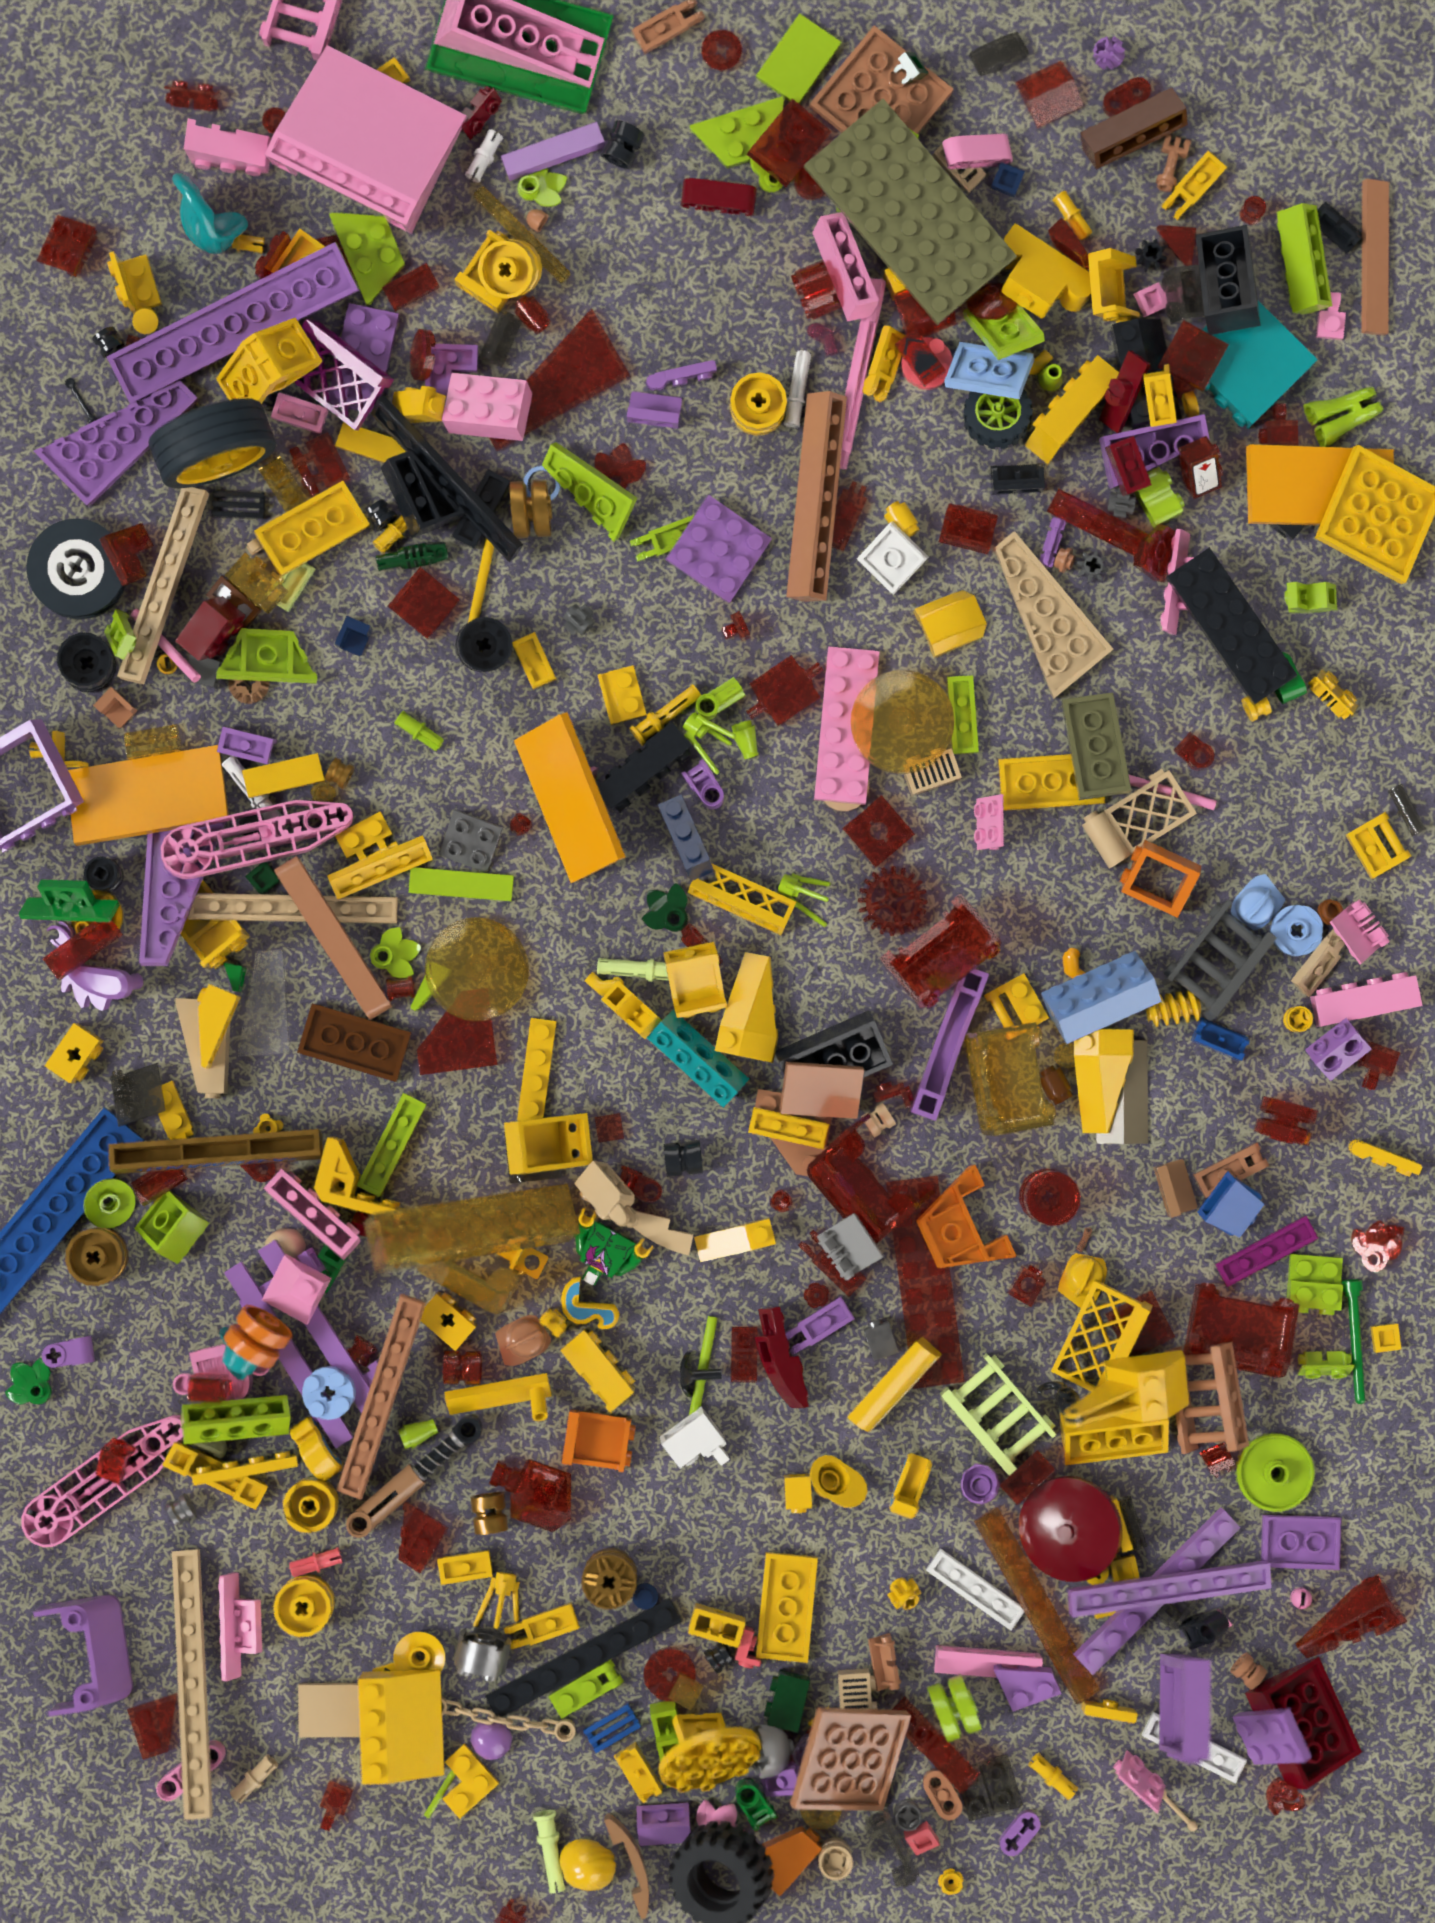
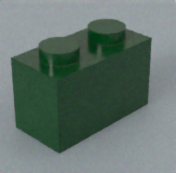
(787, 1700)

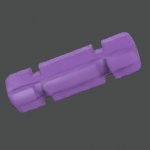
(1052, 542)

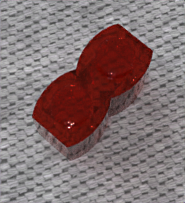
(209, 1388)

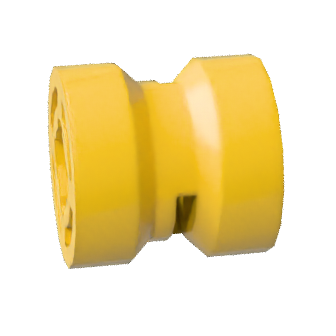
(1301, 1016)

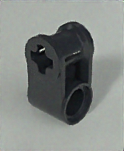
(1204, 1628)

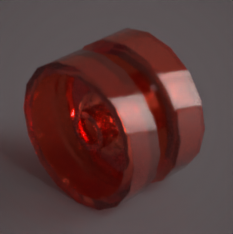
(1285, 1122)

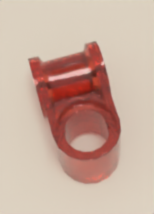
(638, 1182)

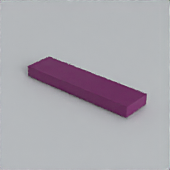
(1266, 1251)

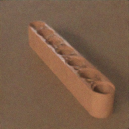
(333, 937)

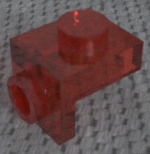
(888, 1091)

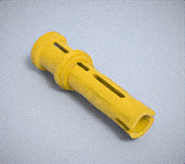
(656, 725)

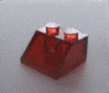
(541, 1496)

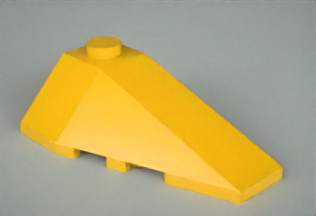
(749, 1018)

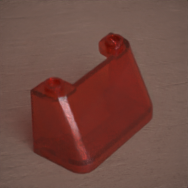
(943, 954)
(1259, 1332)

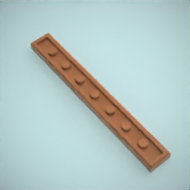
(381, 1396)

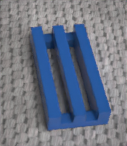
(593, 1739)

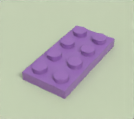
(373, 336)

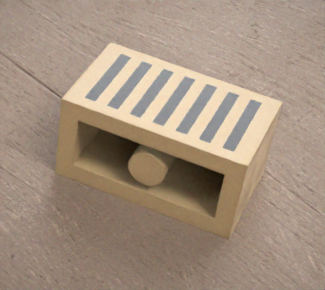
(938, 774)
(856, 1689)

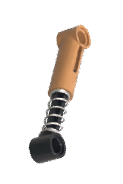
(411, 1478)

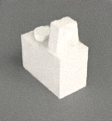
(694, 1436)

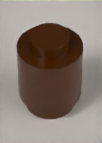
(1055, 1084)

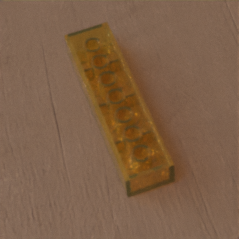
(471, 1227)

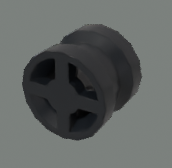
(108, 341)
(380, 515)
(719, 1657)

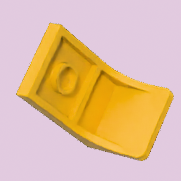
(214, 938)

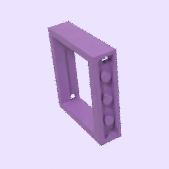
(38, 730)
(1185, 1707)

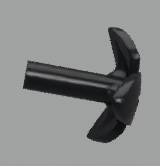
(688, 1375)

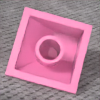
(296, 1289)

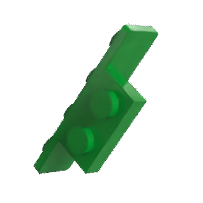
(68, 902)

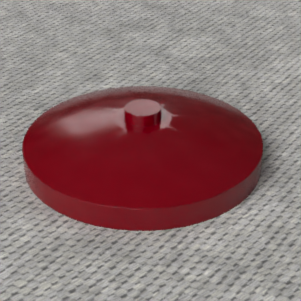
(1070, 1528)

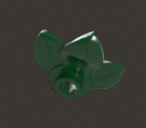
(665, 905)

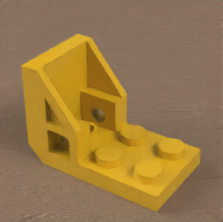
(268, 362)
(339, 1166)

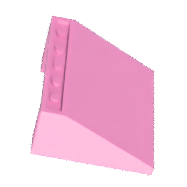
(366, 137)

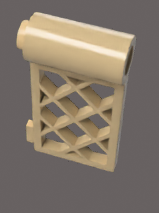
(1108, 835)

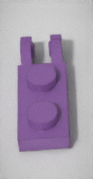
(679, 375)
(821, 1324)

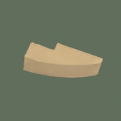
(657, 1230)

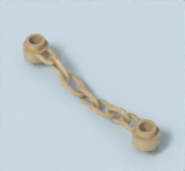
(563, 1737)

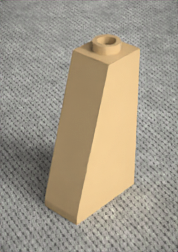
(208, 1081)

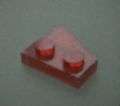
(419, 1537)
(153, 1725)

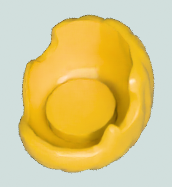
(587, 1864)

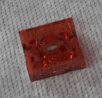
(878, 850)

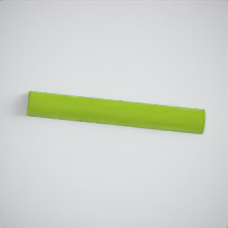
(440, 1794)

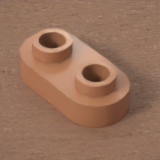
(941, 1794)

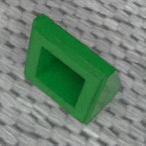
(236, 976)

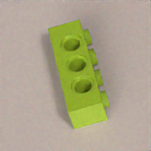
(235, 1419)

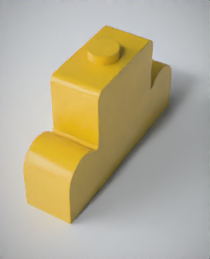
(1043, 275)

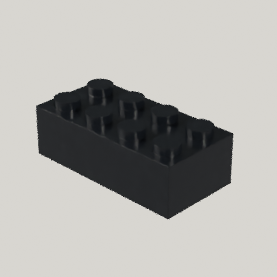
(1227, 280)

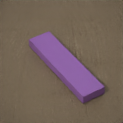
(553, 151)

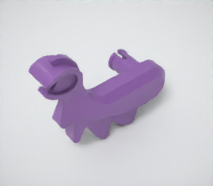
(94, 982)

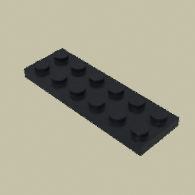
(1231, 626)

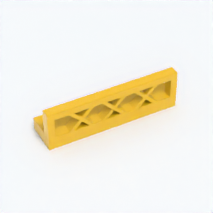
(743, 907)

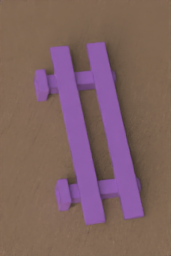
(319, 1329)

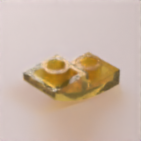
(283, 484)

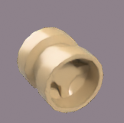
(874, 1124)

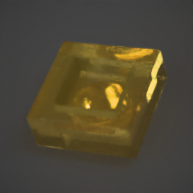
(685, 1691)

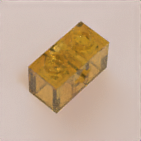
(267, 591)

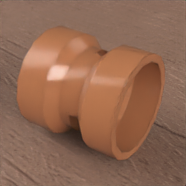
(1248, 1671)

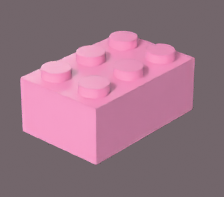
(487, 406)

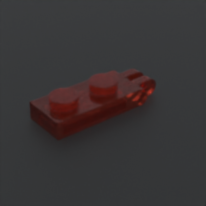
(847, 514)

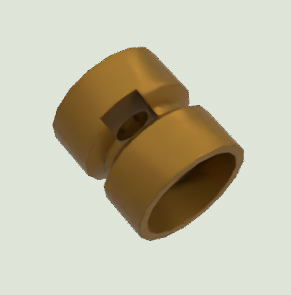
(489, 1522)

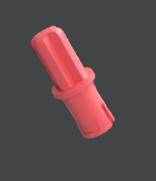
(315, 1562)

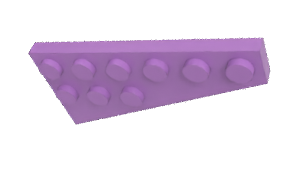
(106, 448)
(166, 901)

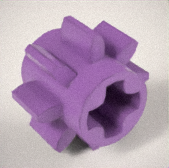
(1109, 52)

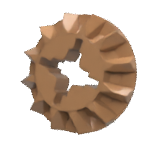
(242, 694)

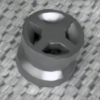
(180, 1509)

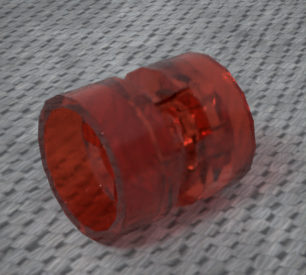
(471, 1365)

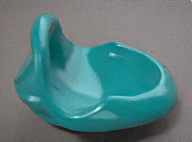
(205, 229)

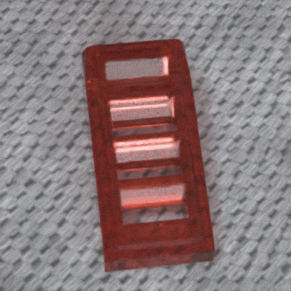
(1067, 242)

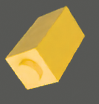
(420, 404)

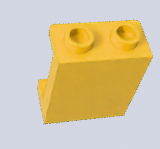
(470, 281)
(1108, 284)
(695, 980)

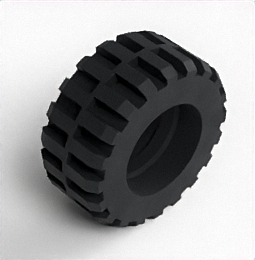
(740, 1854)

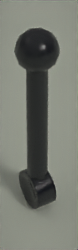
(70, 383)

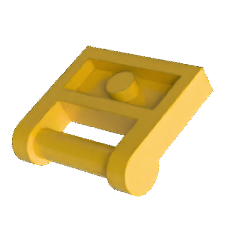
(1371, 849)
(1022, 1000)

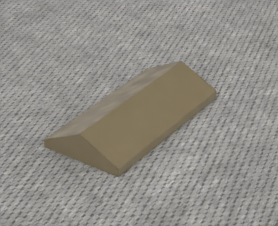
(1131, 1115)

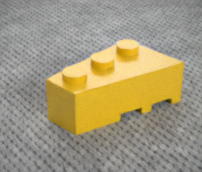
(599, 1369)

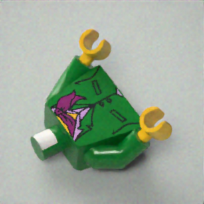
(606, 1250)

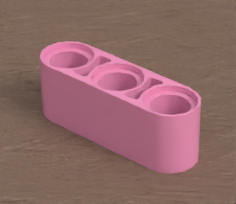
(977, 151)
(175, 1774)

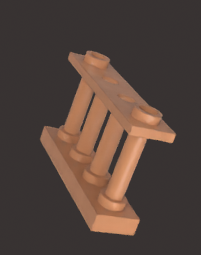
(1230, 1401)

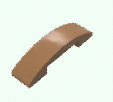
(619, 1834)

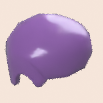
(983, 1489)
(491, 1740)

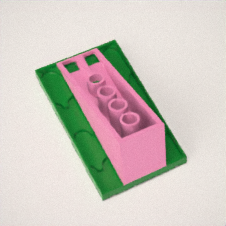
(522, 48)

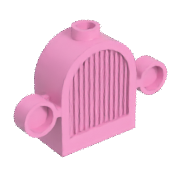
(210, 1361)

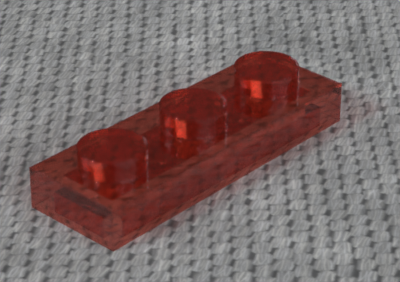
(81, 947)

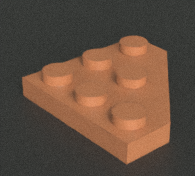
(795, 1154)

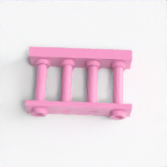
(324, 20)

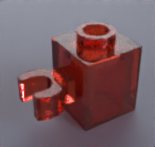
(1280, 430)
(1378, 1062)

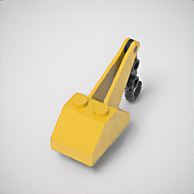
(1134, 1389)

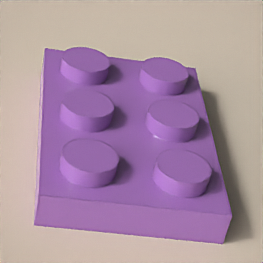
(1271, 1737)

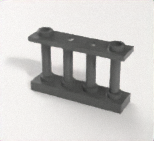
(1244, 964)

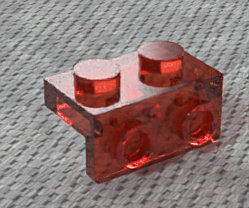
(968, 528)

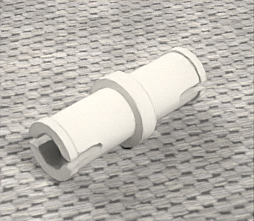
(484, 156)

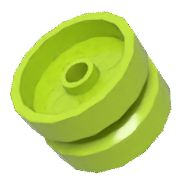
(954, 1708)

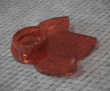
(620, 465)
(1376, 1242)

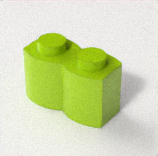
(1159, 500)

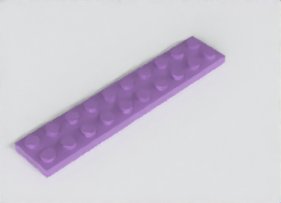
(222, 326)

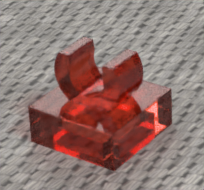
(737, 627)
(1217, 1459)
(507, 1915)

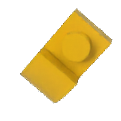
(631, 1009)

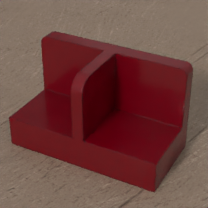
(1128, 466)

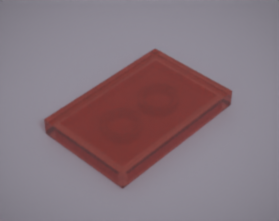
(789, 142)

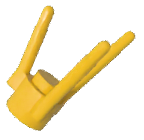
(504, 1584)

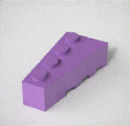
(1156, 443)

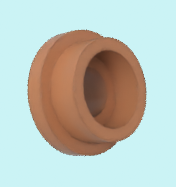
(1064, 559)

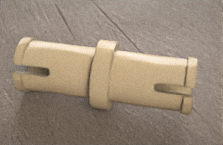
(254, 1779)

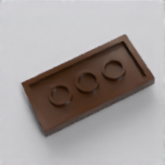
(354, 1042)

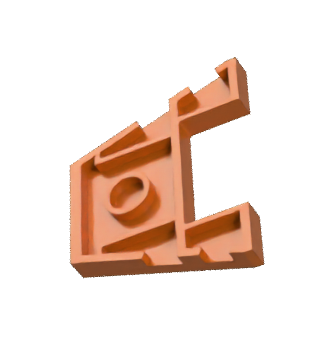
(951, 1231)

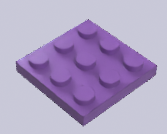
(718, 549)

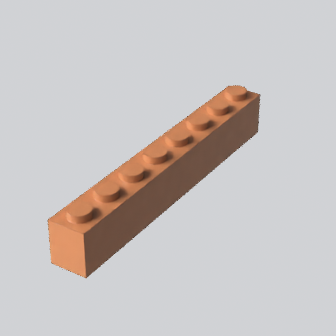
(816, 496)

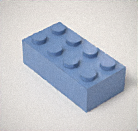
(1101, 997)

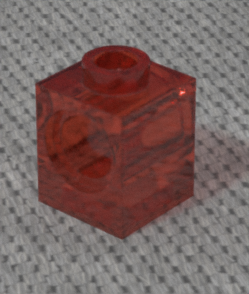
(1027, 1297)

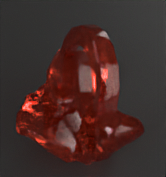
(1279, 1791)

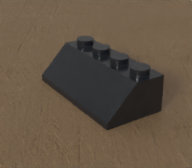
(1148, 341)
(845, 1044)

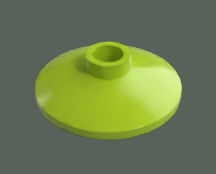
(114, 1212)

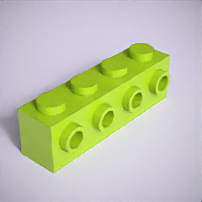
(1304, 259)

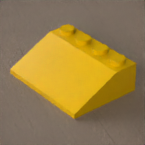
(400, 1725)

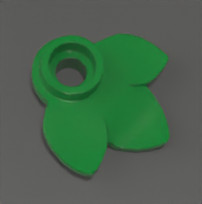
(25, 1382)

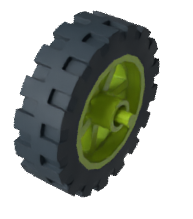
(999, 436)

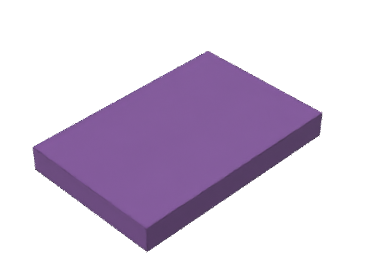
(1301, 1541)

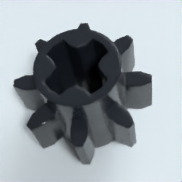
(1152, 248)

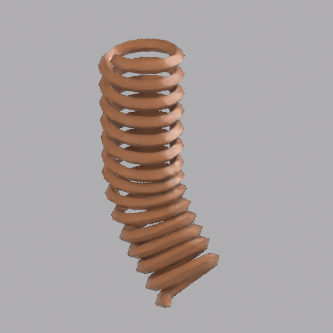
(1086, 1235)

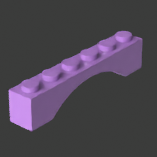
(948, 1044)

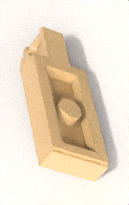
(1319, 964)

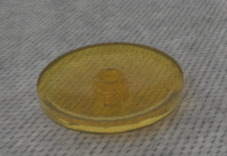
(902, 722)
(476, 969)

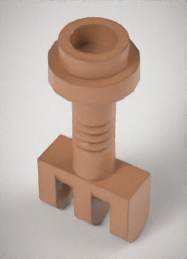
(1166, 180)

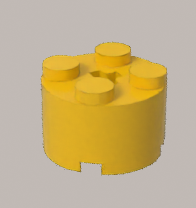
(296, 1508)

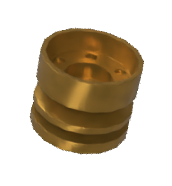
(610, 1563)

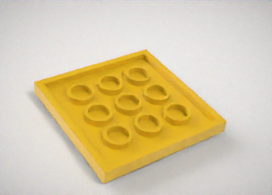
(1378, 514)

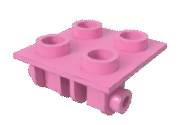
(989, 822)
(1357, 932)
(1140, 1780)

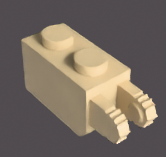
(607, 1194)

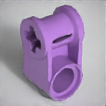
(702, 781)
(73, 1352)

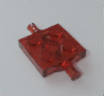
(784, 690)

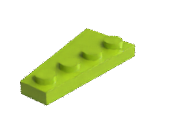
(596, 492)

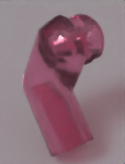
(823, 335)

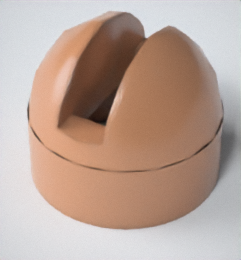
(536, 219)

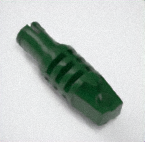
(413, 556)

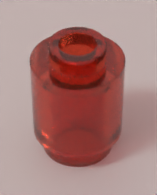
(532, 314)

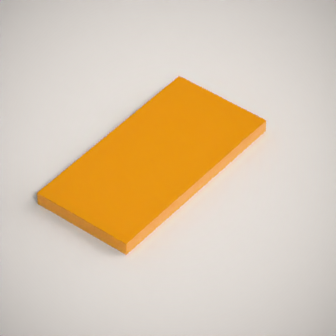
(1294, 481)
(148, 795)
(569, 798)

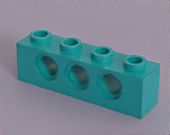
(698, 1058)

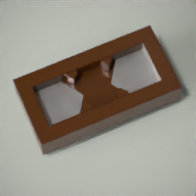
(233, 594)

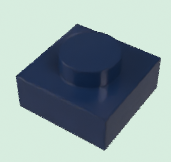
(1007, 179)

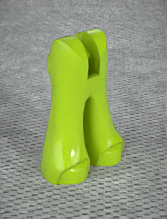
(1331, 431)

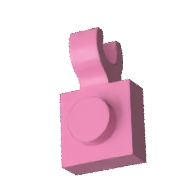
(1331, 322)

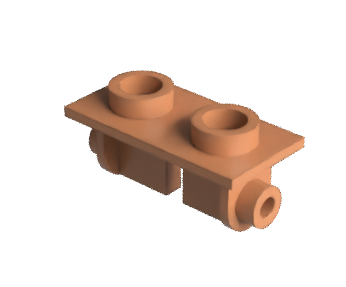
(883, 1662)

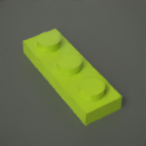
(965, 725)

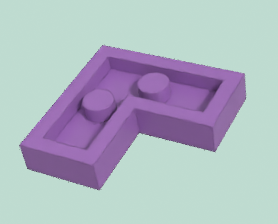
(451, 359)

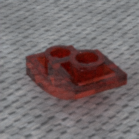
(744, 1354)

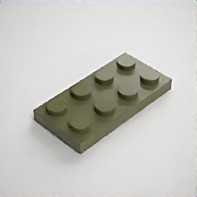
(1096, 746)

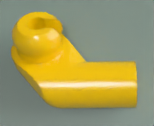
(599, 985)

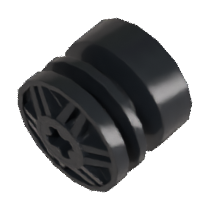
(497, 639)
(83, 648)

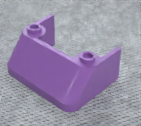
(106, 1647)

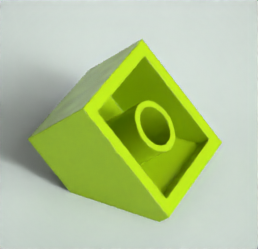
(171, 1226)

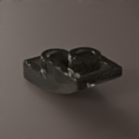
(997, 53)

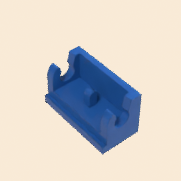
(1220, 1039)

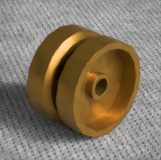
(533, 508)
(81, 1256)

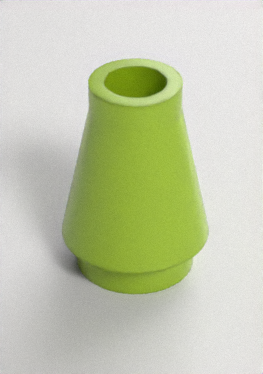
(1048, 382)
(746, 738)
(417, 1433)

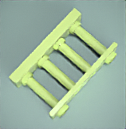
(990, 1437)

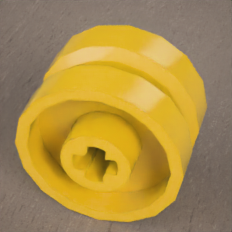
(521, 276)
(762, 389)
(300, 1620)

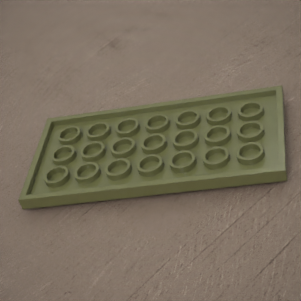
(910, 211)

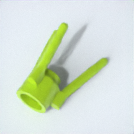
(698, 726)
(791, 886)

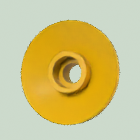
(406, 1649)

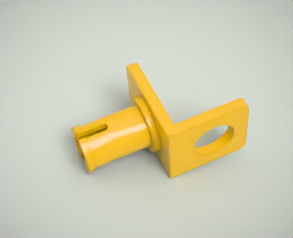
(59, 741)
(518, 1257)

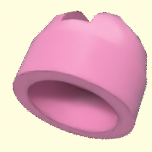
(1296, 1598)

